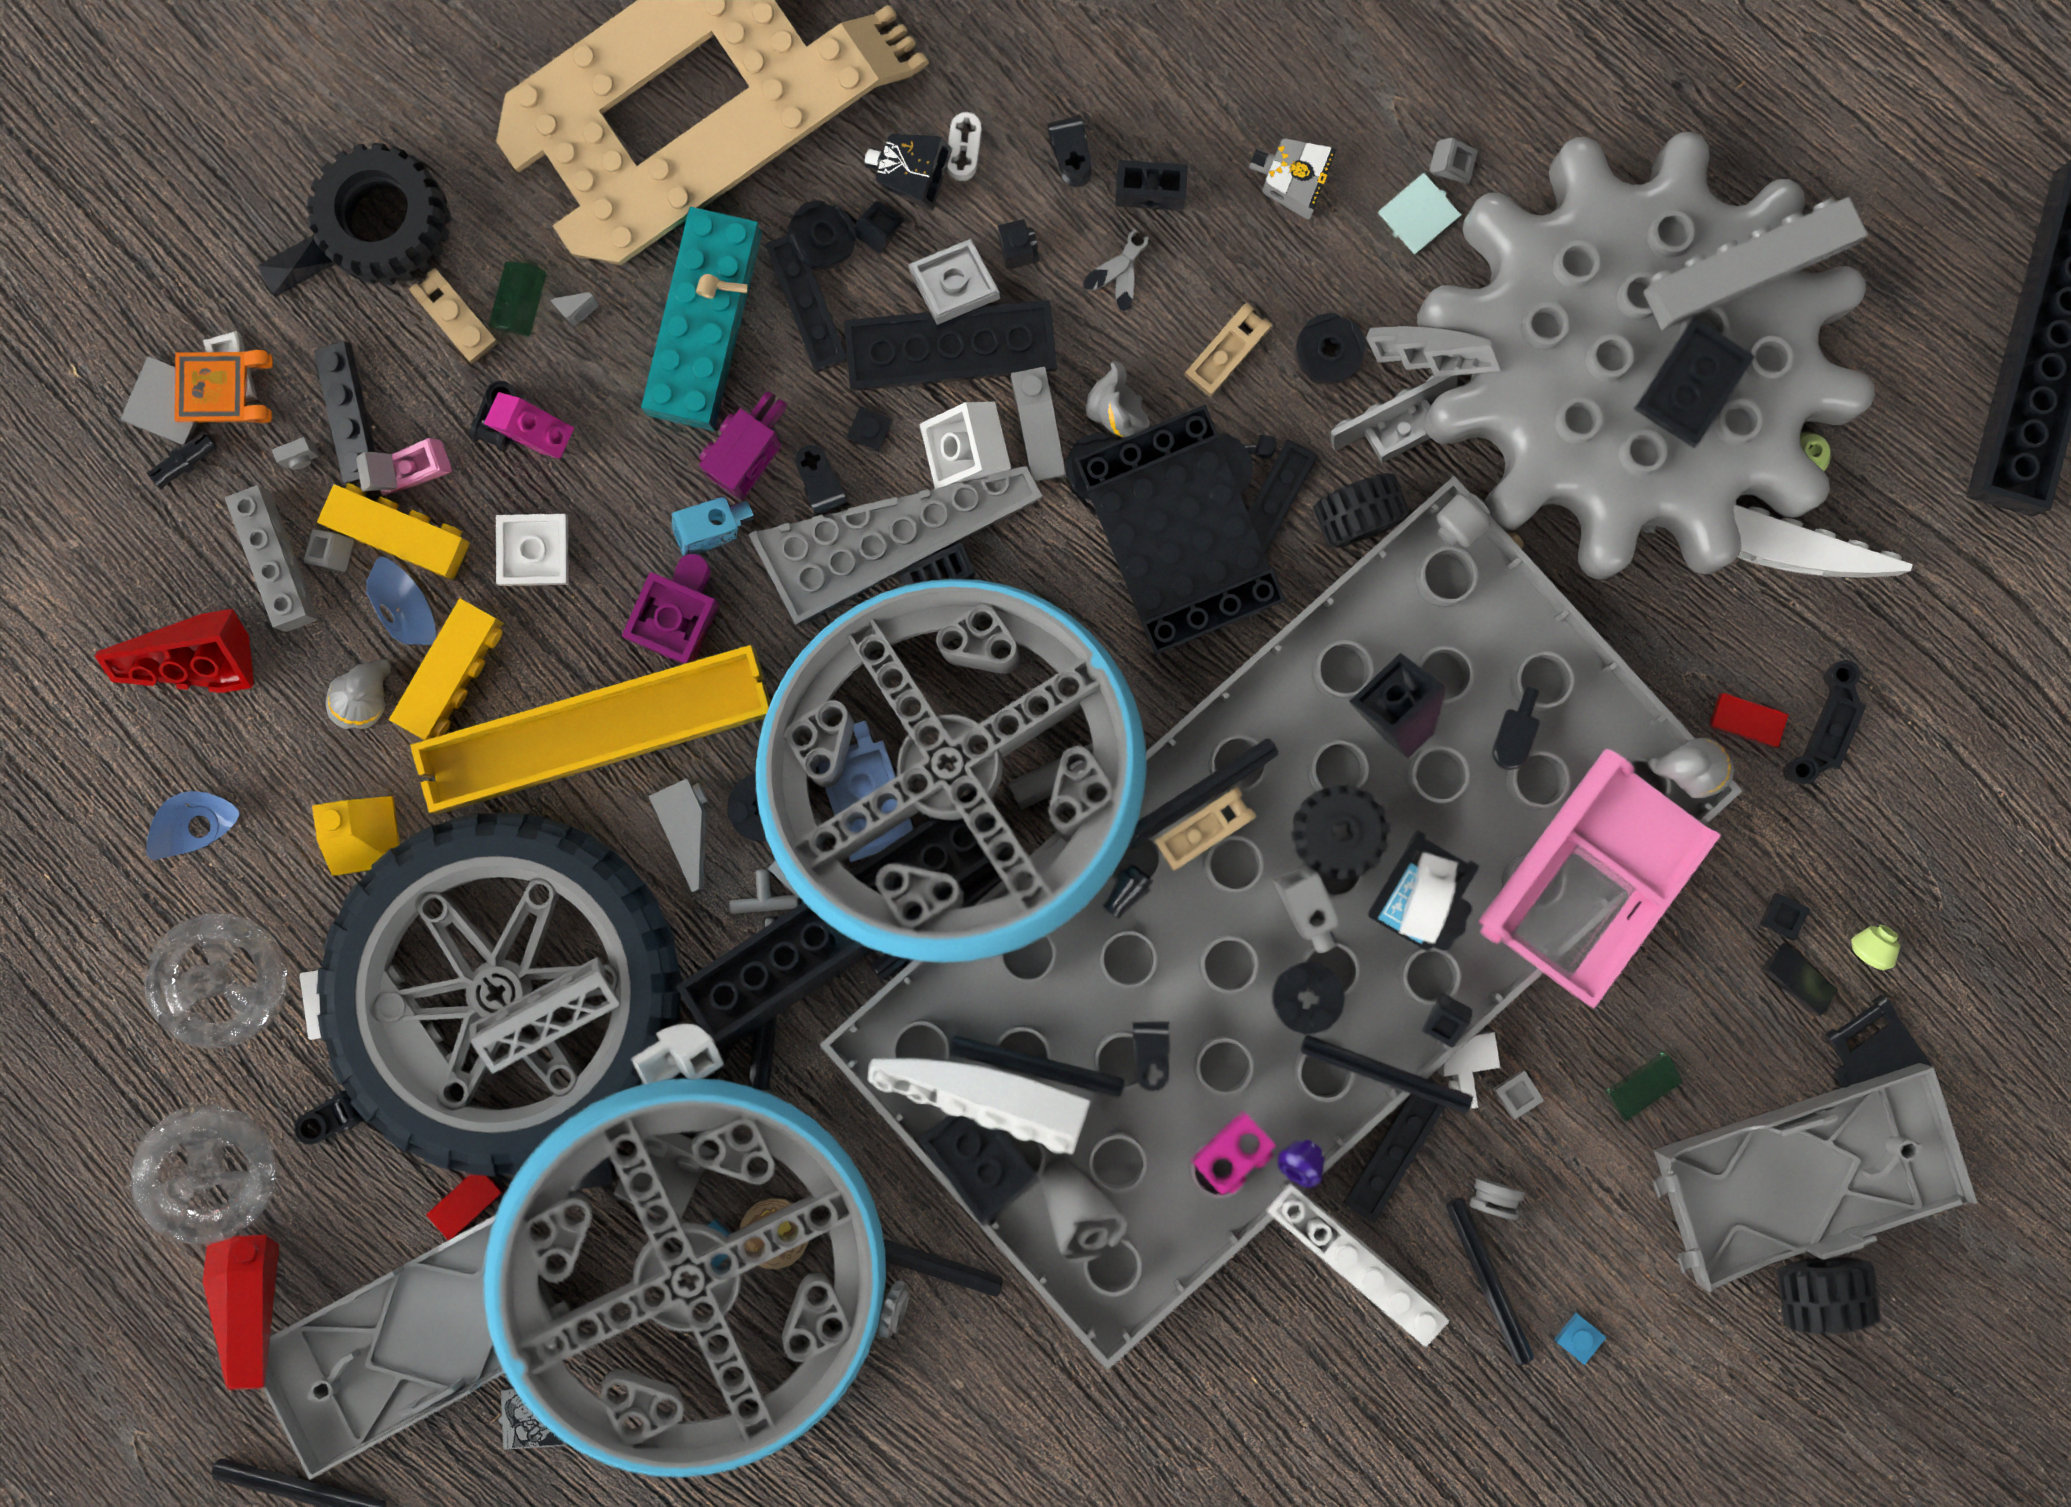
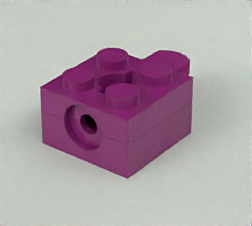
(744, 447)
(674, 613)

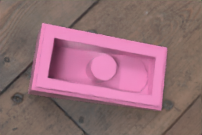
(419, 464)

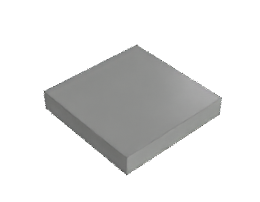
(954, 281)
(153, 403)

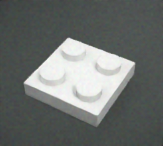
(532, 550)

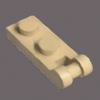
(454, 317)
(1227, 350)
(1203, 829)

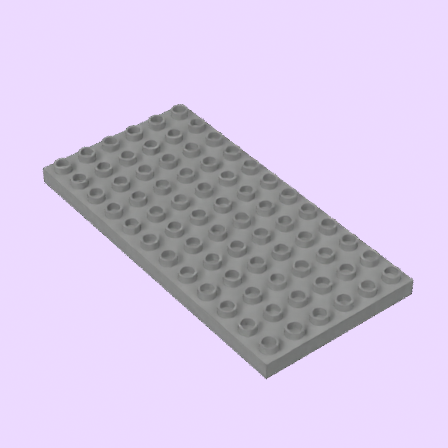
(1220, 935)

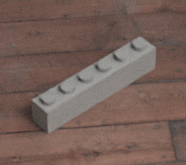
(1754, 263)

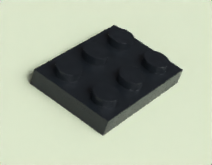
(1694, 382)
(979, 1165)

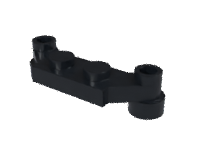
(1834, 727)

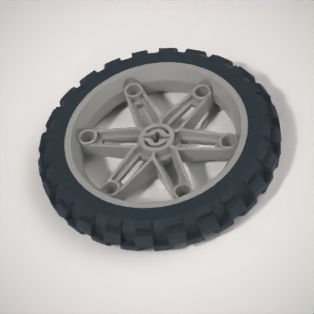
(401, 888)

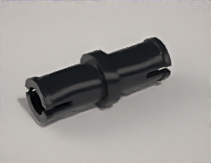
(182, 460)

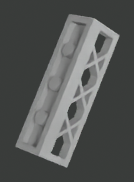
(537, 1004)

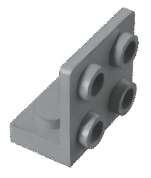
(677, 1168)

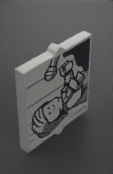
(521, 1426)

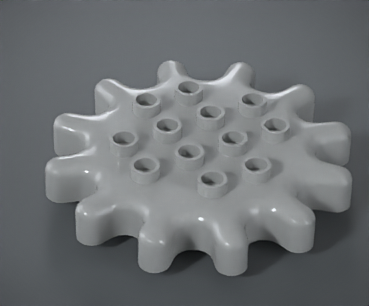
(1586, 345)

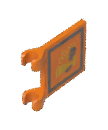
(215, 386)

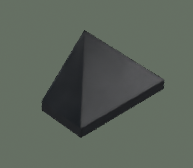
(294, 266)

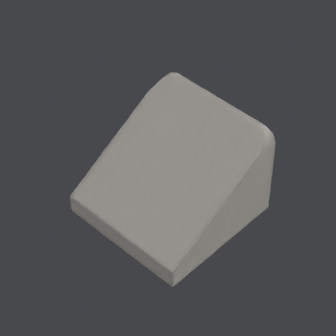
(1453, 160)
(575, 307)
(376, 471)
(329, 550)

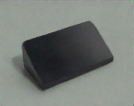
(1799, 980)

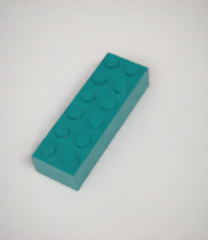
(698, 331)

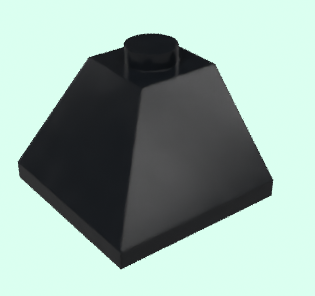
(1402, 704)

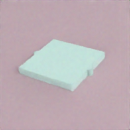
(1419, 213)

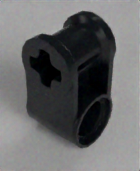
(1070, 147)
(479, 429)
(821, 484)
(1152, 1046)
(334, 1115)

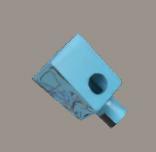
(697, 533)

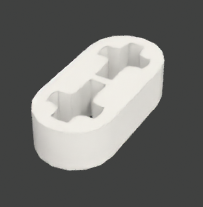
(972, 146)

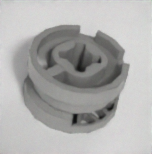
(1499, 1195)

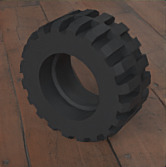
(352, 179)

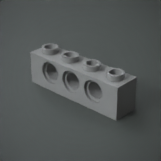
(271, 558)

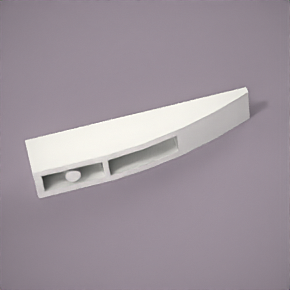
(1796, 549)
(989, 1097)
(1359, 1264)

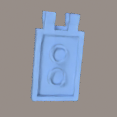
(865, 771)

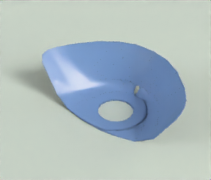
(395, 590)
(170, 826)

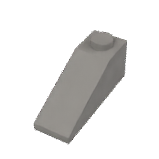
(1038, 423)
(684, 823)

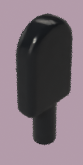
(1516, 733)

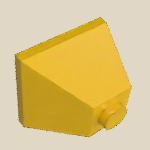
(355, 832)

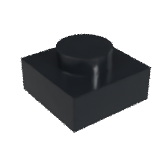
(869, 429)
(1784, 916)

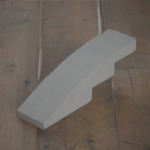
(1434, 348)

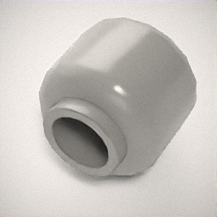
(1463, 520)

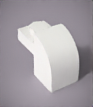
(1429, 898)
(679, 1049)
(1476, 1055)

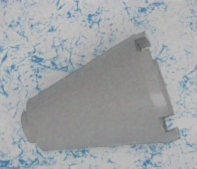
(1079, 1213)

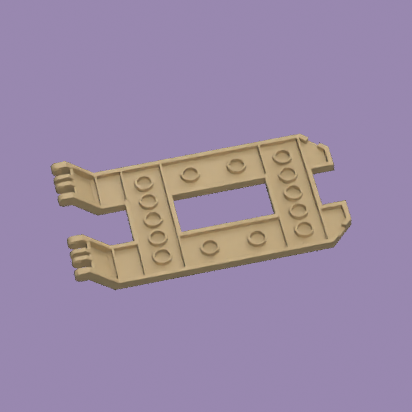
(787, 98)

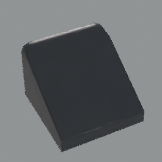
(878, 226)
(1447, 1020)

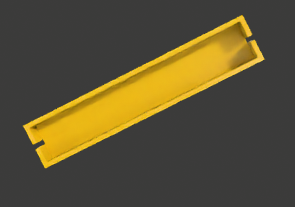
(592, 730)

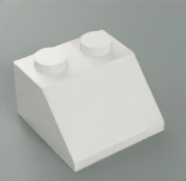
(965, 443)

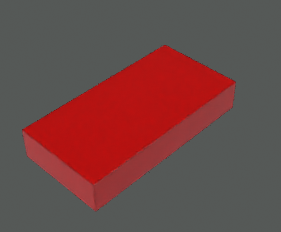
(1748, 720)
(464, 1204)

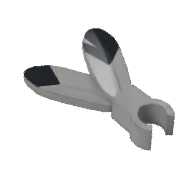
(1121, 269)

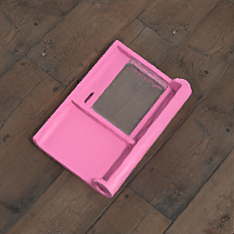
(1581, 885)

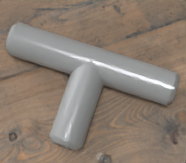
(764, 901)

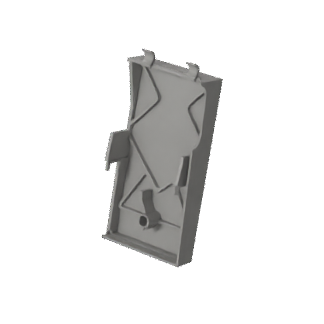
(1814, 1176)
(389, 1353)

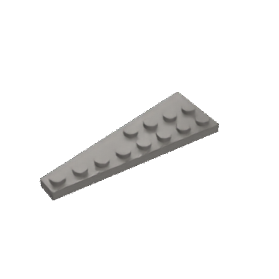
(849, 551)

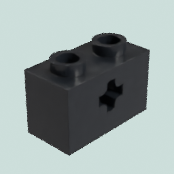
(1151, 185)

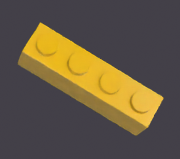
(394, 532)
(446, 671)

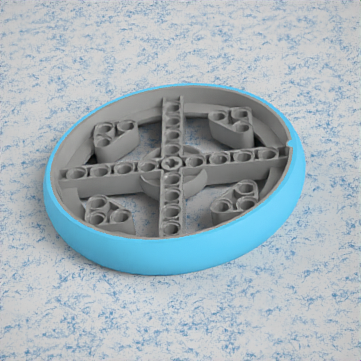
(805, 707)
(829, 1357)

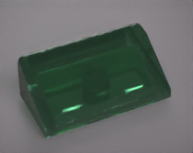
(517, 298)
(1644, 1086)

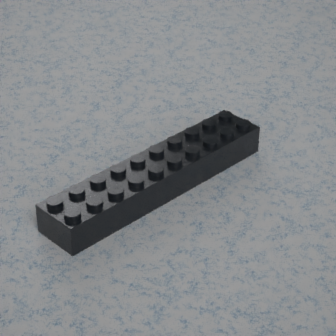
(2032, 397)
(806, 952)

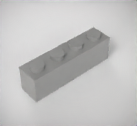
(416, 1041)

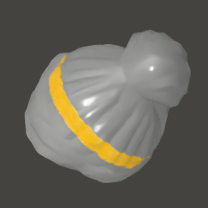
(1116, 404)
(358, 696)
(1697, 767)

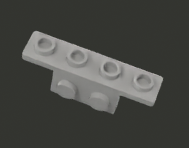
(1395, 424)

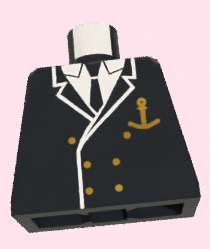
(911, 167)

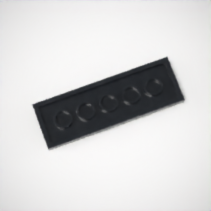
(967, 347)

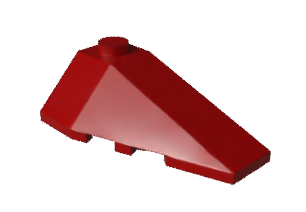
(198, 651)
(240, 1301)

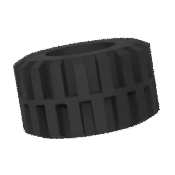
(1361, 510)

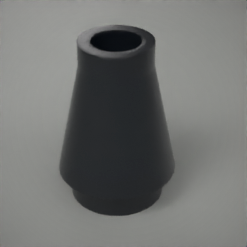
(1128, 890)

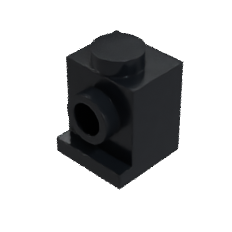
(1018, 244)

